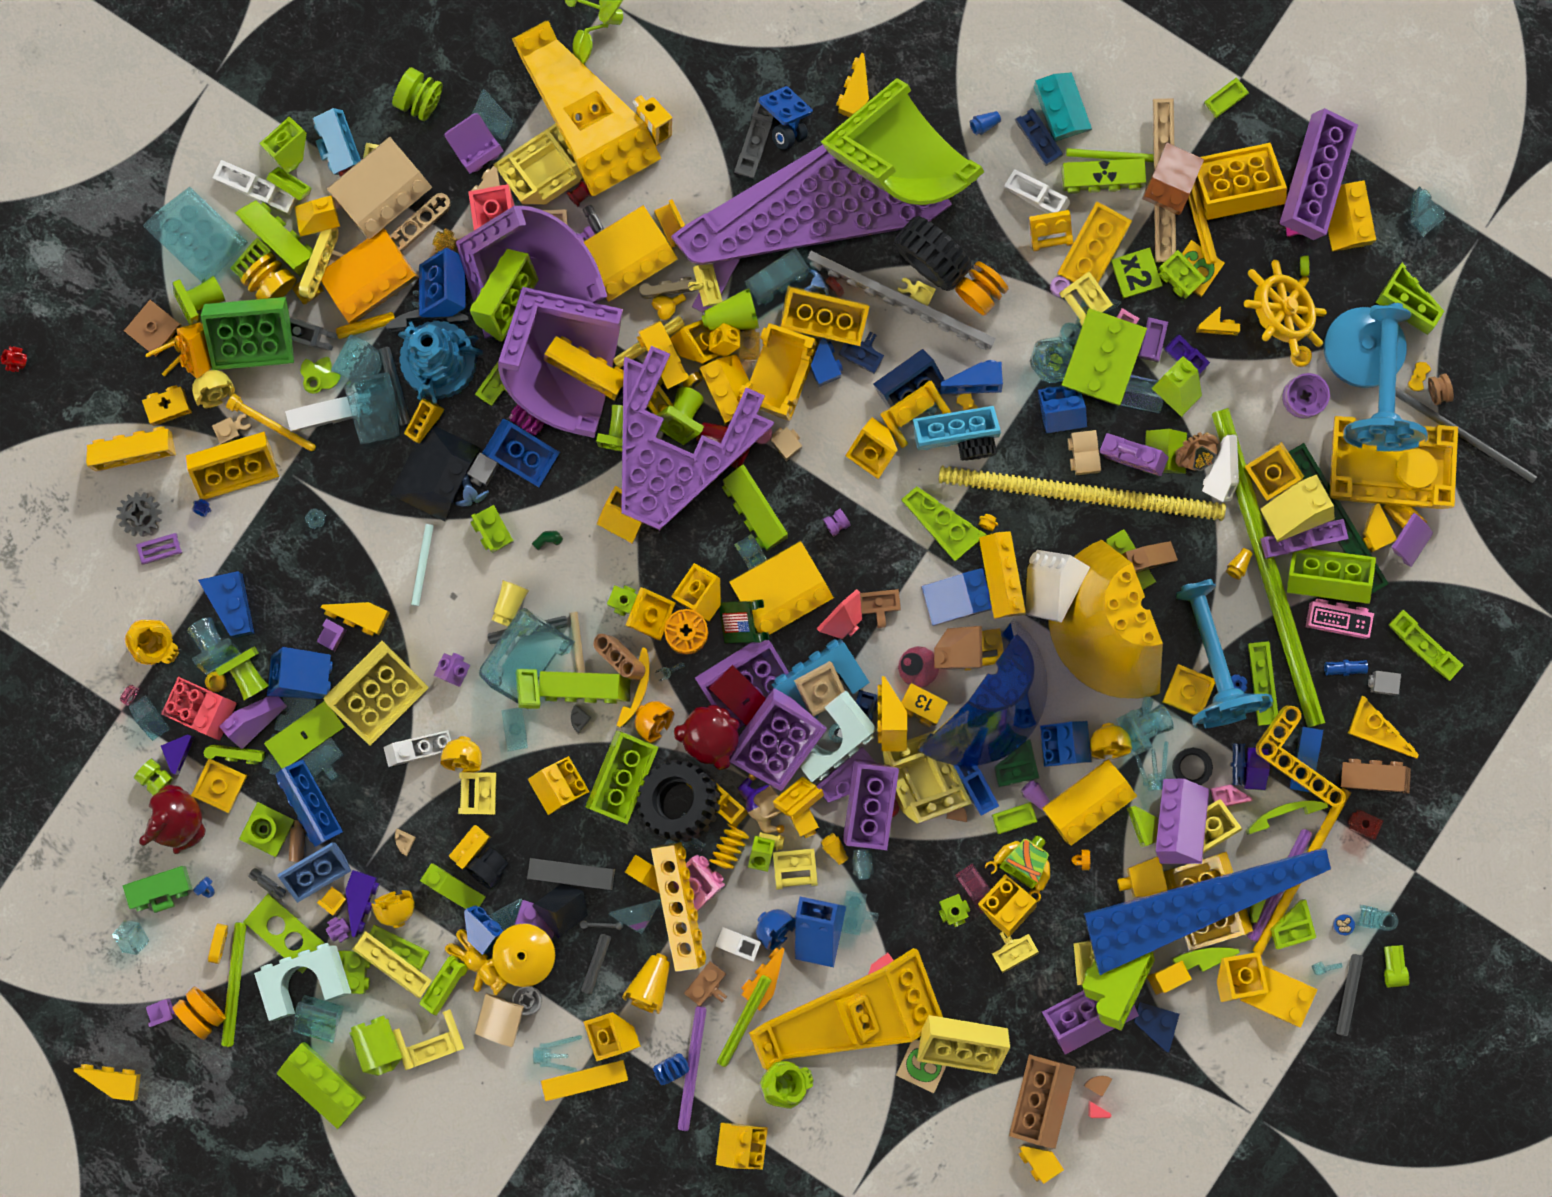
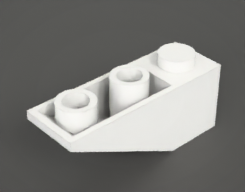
(1224, 473)
(416, 748)

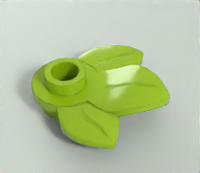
(320, 372)

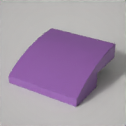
(1412, 540)

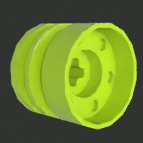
(415, 93)

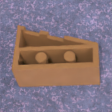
(1376, 776)

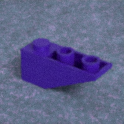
(358, 896)

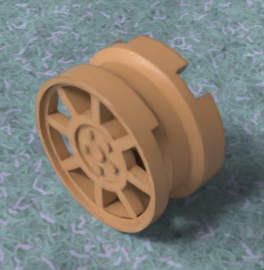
(1440, 389)

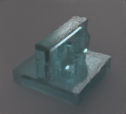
(317, 1018)

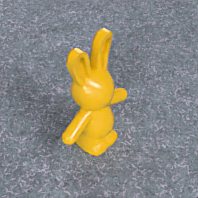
(478, 963)

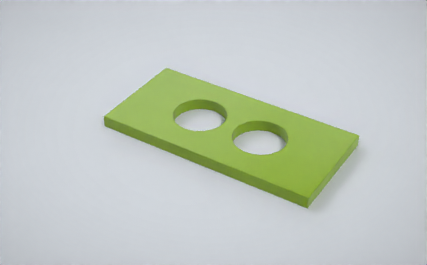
(270, 907)

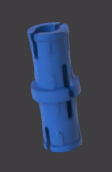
(1346, 667)

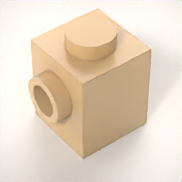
(786, 442)

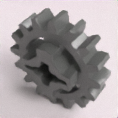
(141, 526)

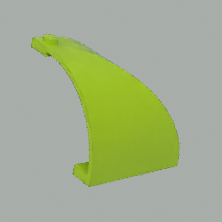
(900, 150)

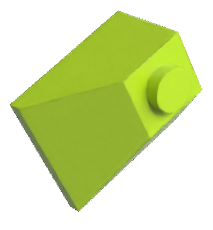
(286, 145)
(1144, 825)

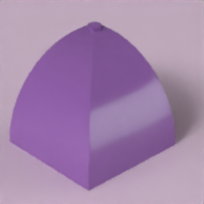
(554, 249)
(539, 386)

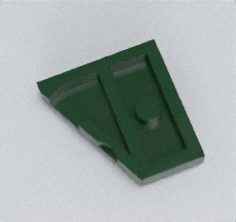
(1017, 766)

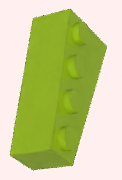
(584, 686)

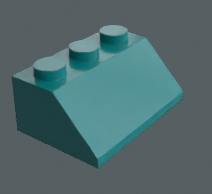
(1062, 105)

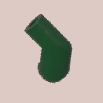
(547, 537)

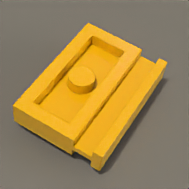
(798, 798)

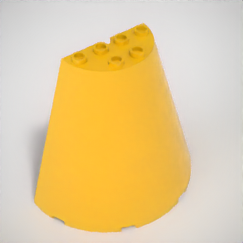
(1106, 631)

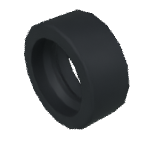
(1197, 752)

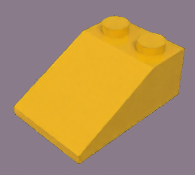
(1286, 998)

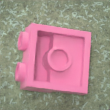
(702, 881)

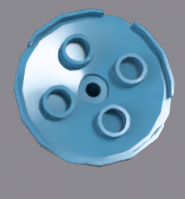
(1386, 427)
(1229, 703)

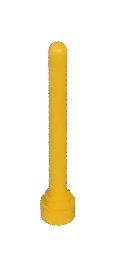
(236, 404)

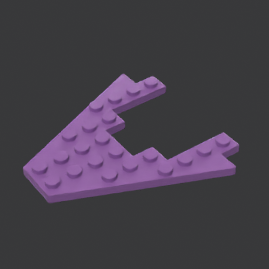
(663, 477)

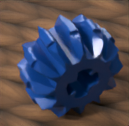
(671, 1069)

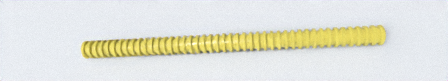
(1082, 493)

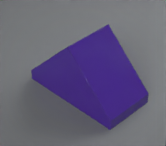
(176, 752)
(1256, 771)

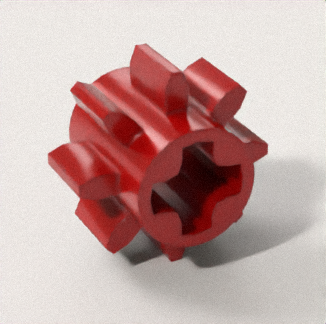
(13, 359)

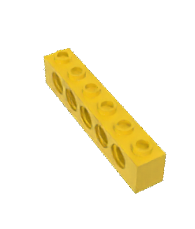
(673, 915)

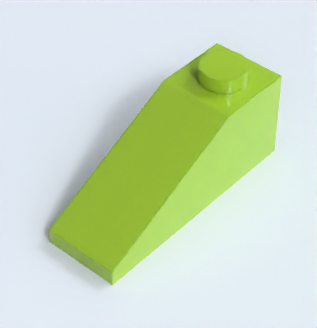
(451, 887)

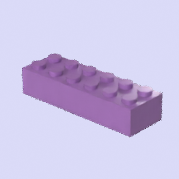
(1318, 174)

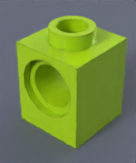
(761, 853)

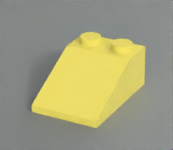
(1298, 509)

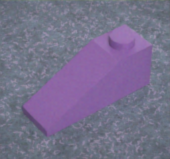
(252, 719)

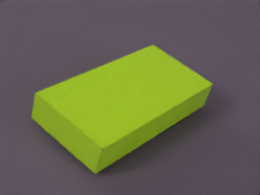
(1226, 97)
(289, 183)
(527, 688)
(1014, 818)

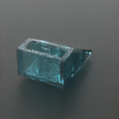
(373, 407)

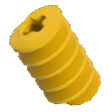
(729, 848)

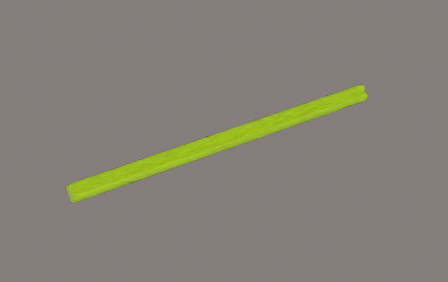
(1272, 581)

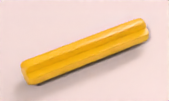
(364, 325)

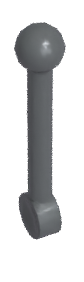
(584, 924)

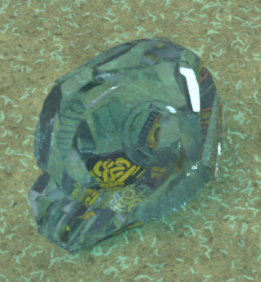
(1051, 358)

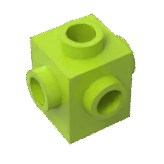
(618, 595)
(948, 904)

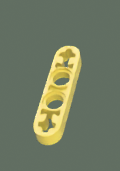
(318, 263)

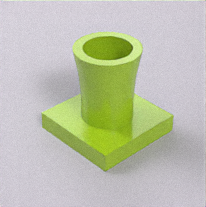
(195, 298)
(678, 419)
(615, 438)
(244, 673)
(277, 829)

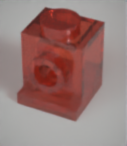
(1356, 824)

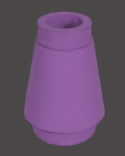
(1035, 794)

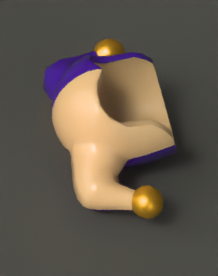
(760, 804)

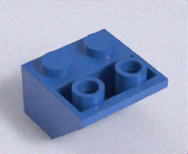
(1062, 409)
(1066, 743)

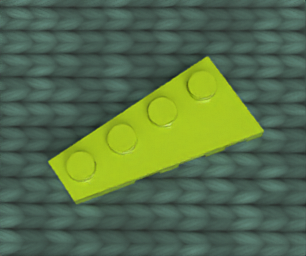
(946, 527)

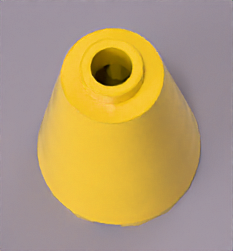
(649, 985)

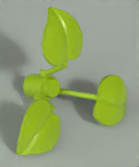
(608, 15)

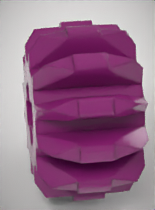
(525, 420)

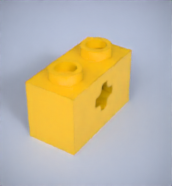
(177, 406)

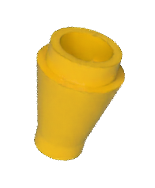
(1239, 564)
(834, 847)

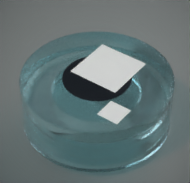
(835, 733)

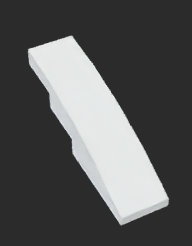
(254, 187)
(319, 414)

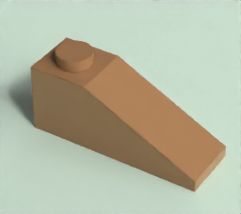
(1151, 556)

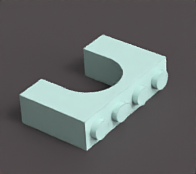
(855, 729)
(274, 980)

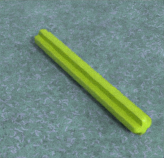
(744, 1020)

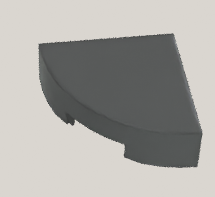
(579, 719)

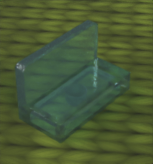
(1141, 395)

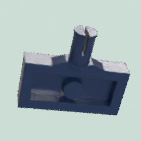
(863, 355)

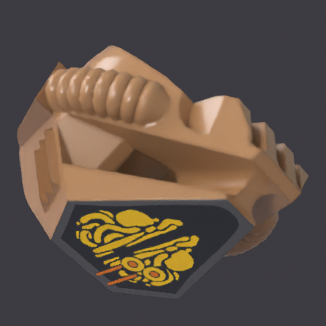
(1197, 452)

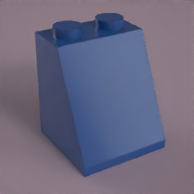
(299, 674)

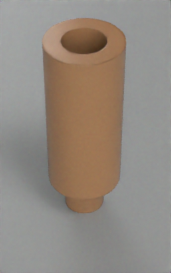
(297, 842)

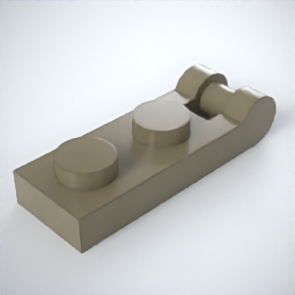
(666, 288)

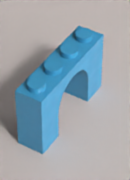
(843, 663)

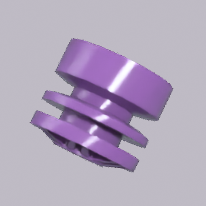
(1313, 386)

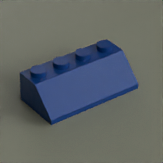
(308, 803)

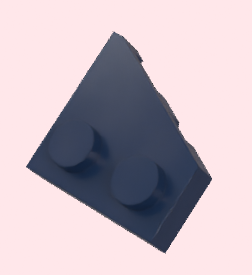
(1157, 1024)

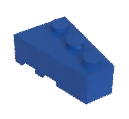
(230, 601)

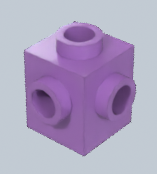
(452, 669)

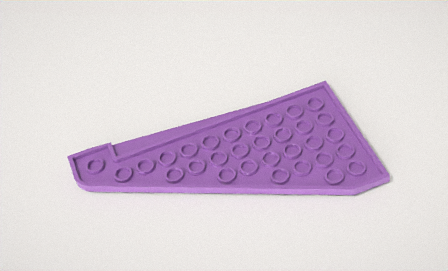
(796, 208)

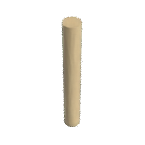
(577, 644)

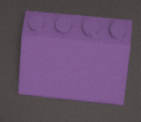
(756, 662)
(777, 740)

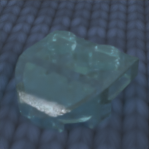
(357, 359)

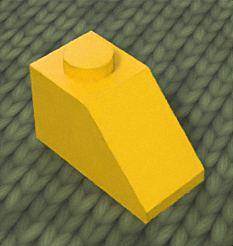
(1377, 530)

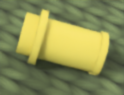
(779, 841)

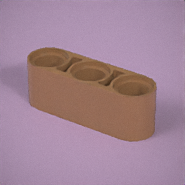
(611, 653)

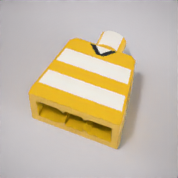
(655, 117)

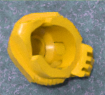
(151, 642)

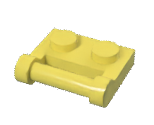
(1090, 293)
(484, 793)
(795, 861)

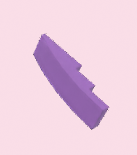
(1315, 537)

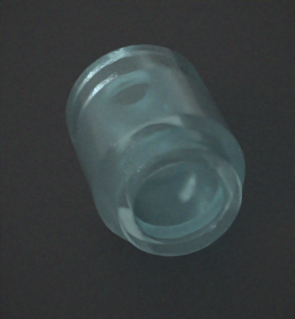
(862, 864)

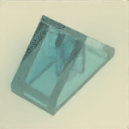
(148, 718)

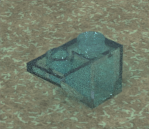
(1424, 212)

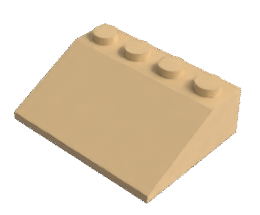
(379, 188)

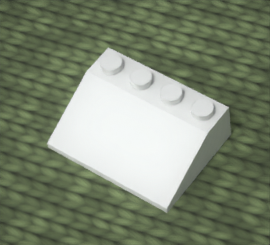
(1052, 584)

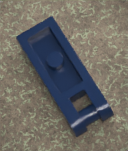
(1039, 137)

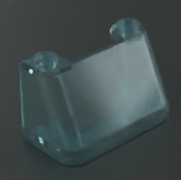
(524, 645)

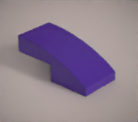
(1180, 347)

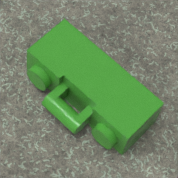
(148, 889)

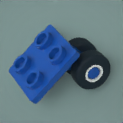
(788, 110)

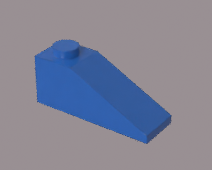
(980, 378)

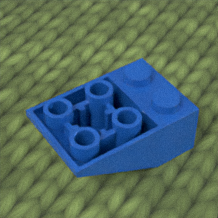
(818, 931)

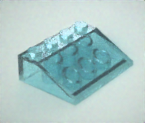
(195, 234)

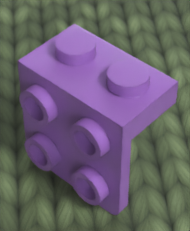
(473, 143)

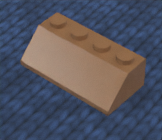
(1042, 1101)

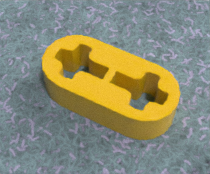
(218, 943)

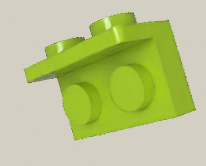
(1181, 274)
(492, 529)

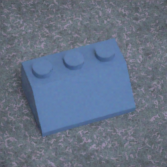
(315, 872)

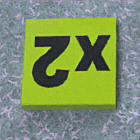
(1136, 273)

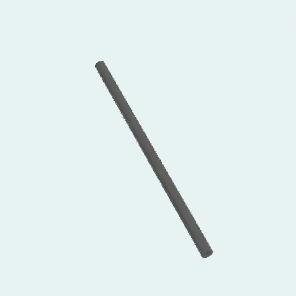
(1466, 436)

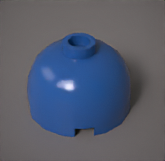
(773, 927)

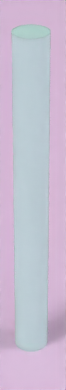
(422, 565)

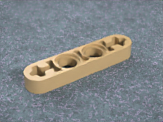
(418, 223)

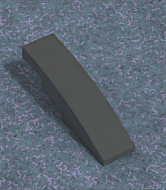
(571, 874)

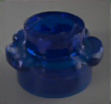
(201, 507)

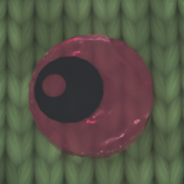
(917, 666)

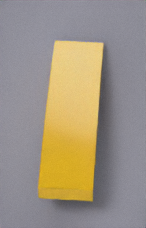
(584, 1080)

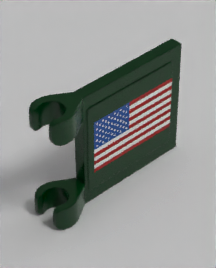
(738, 621)

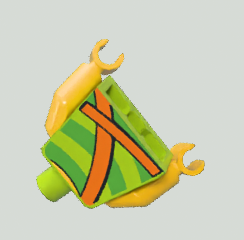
(1025, 862)

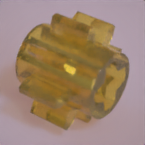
(444, 240)

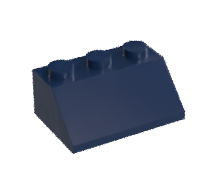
(908, 378)

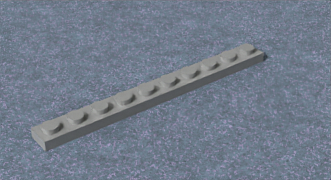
(893, 297)

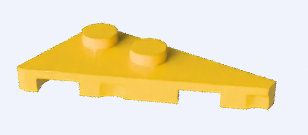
(1373, 727)

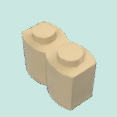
(1085, 452)

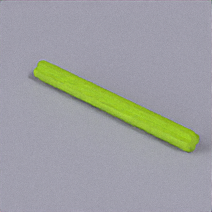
(233, 984)

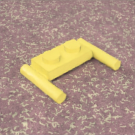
(432, 1048)

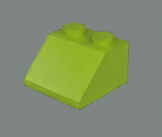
(1180, 386)

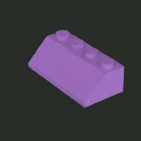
(870, 805)
(1182, 822)
(1077, 1021)

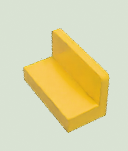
(669, 220)

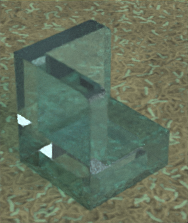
(130, 937)

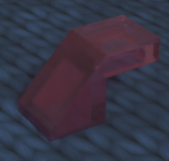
(973, 884)

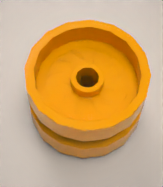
(199, 1013)

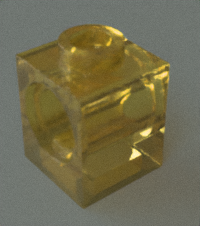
(753, 353)

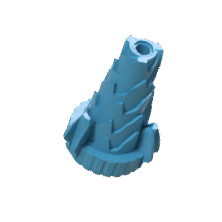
(442, 367)

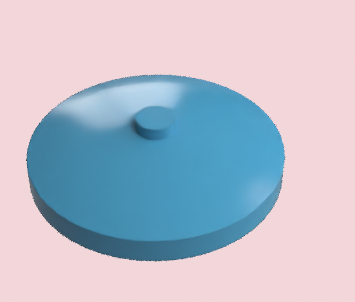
(1354, 348)

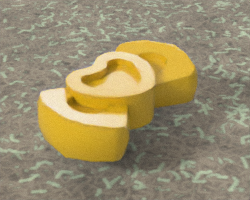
(1419, 376)
(966, 401)

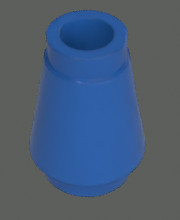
(984, 122)

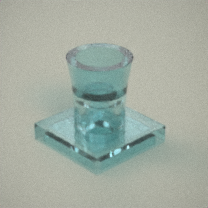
(213, 649)
(1145, 727)

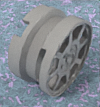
(529, 998)

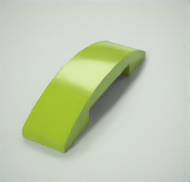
(1425, 646)
(1261, 822)

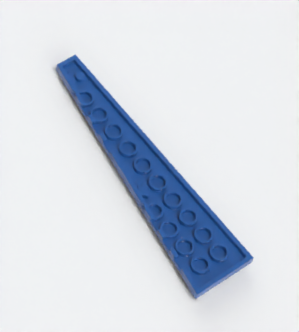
(1153, 921)

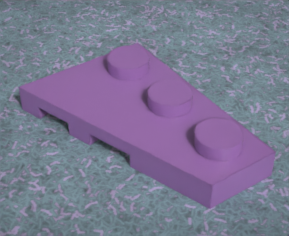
(838, 782)

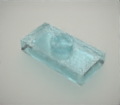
(514, 729)

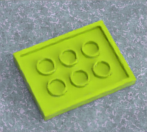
(1104, 357)

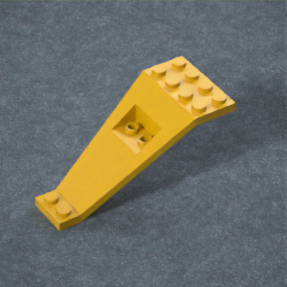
(604, 142)

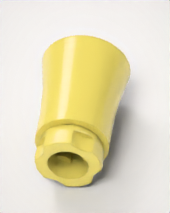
(508, 602)

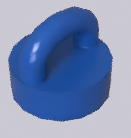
(202, 886)

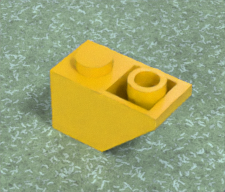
(1042, 1161)

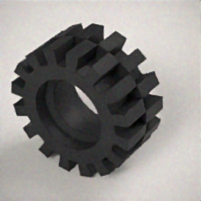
(977, 448)

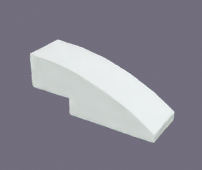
(1036, 193)

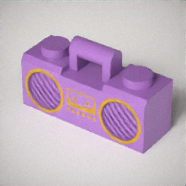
(1134, 454)

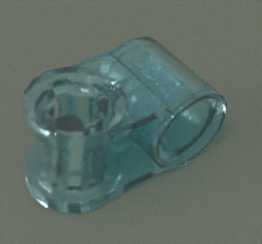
(1375, 918)

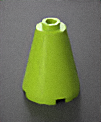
(735, 311)

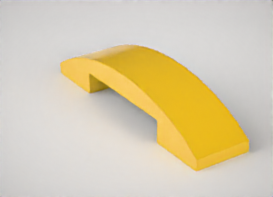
(627, 713)

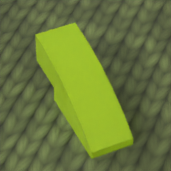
(1205, 957)

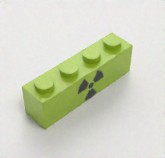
(1103, 175)

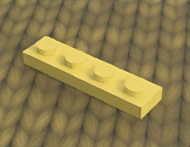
(392, 964)

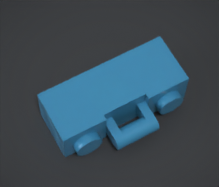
(336, 141)

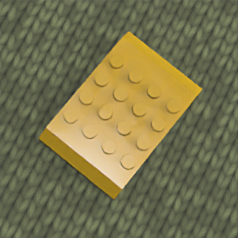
(1372, 476)

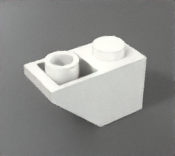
(738, 944)

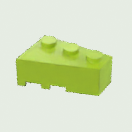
(1405, 290)

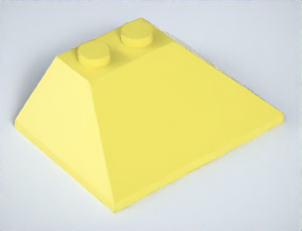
(540, 168)
(925, 785)

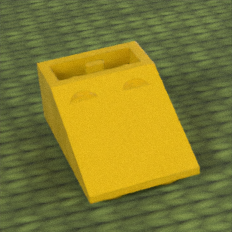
(891, 719)

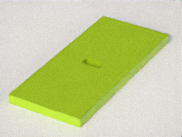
(289, 743)

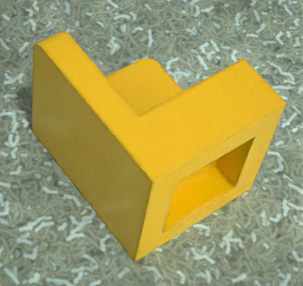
(333, 901)

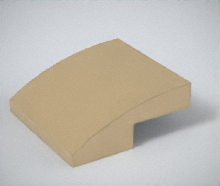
(499, 1020)

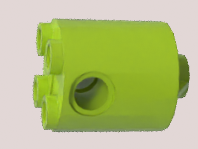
(376, 1046)

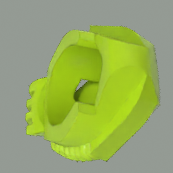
(785, 1084)

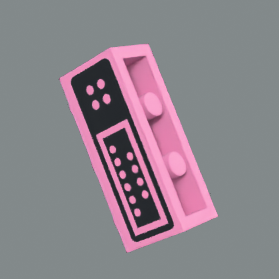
(1339, 619)

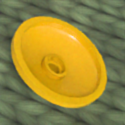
(538, 955)

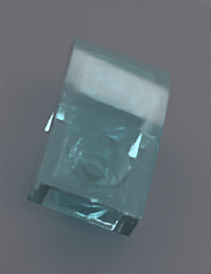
(507, 915)

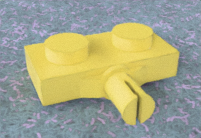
(706, 284)
(1014, 952)

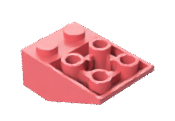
(198, 708)

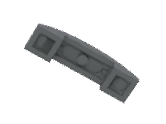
(754, 142)
(401, 322)

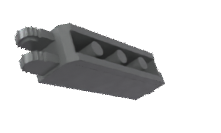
(309, 333)

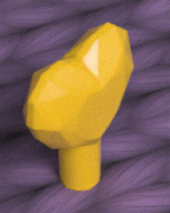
(666, 305)

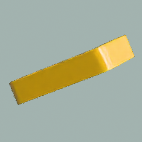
(1293, 763)

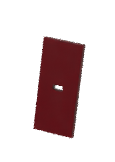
(734, 689)

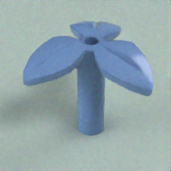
(818, 283)
(470, 494)

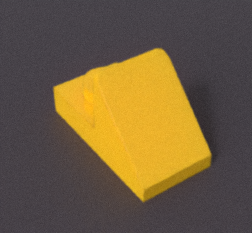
(1214, 326)
(1169, 978)

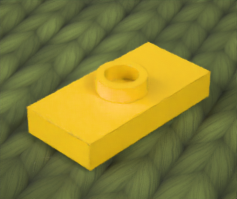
(1401, 514)

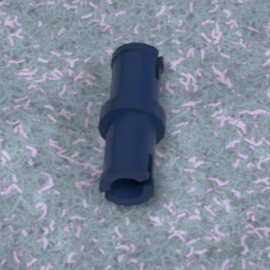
(1238, 764)

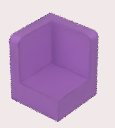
(331, 635)
(160, 1012)

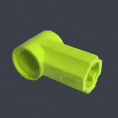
(1395, 973)

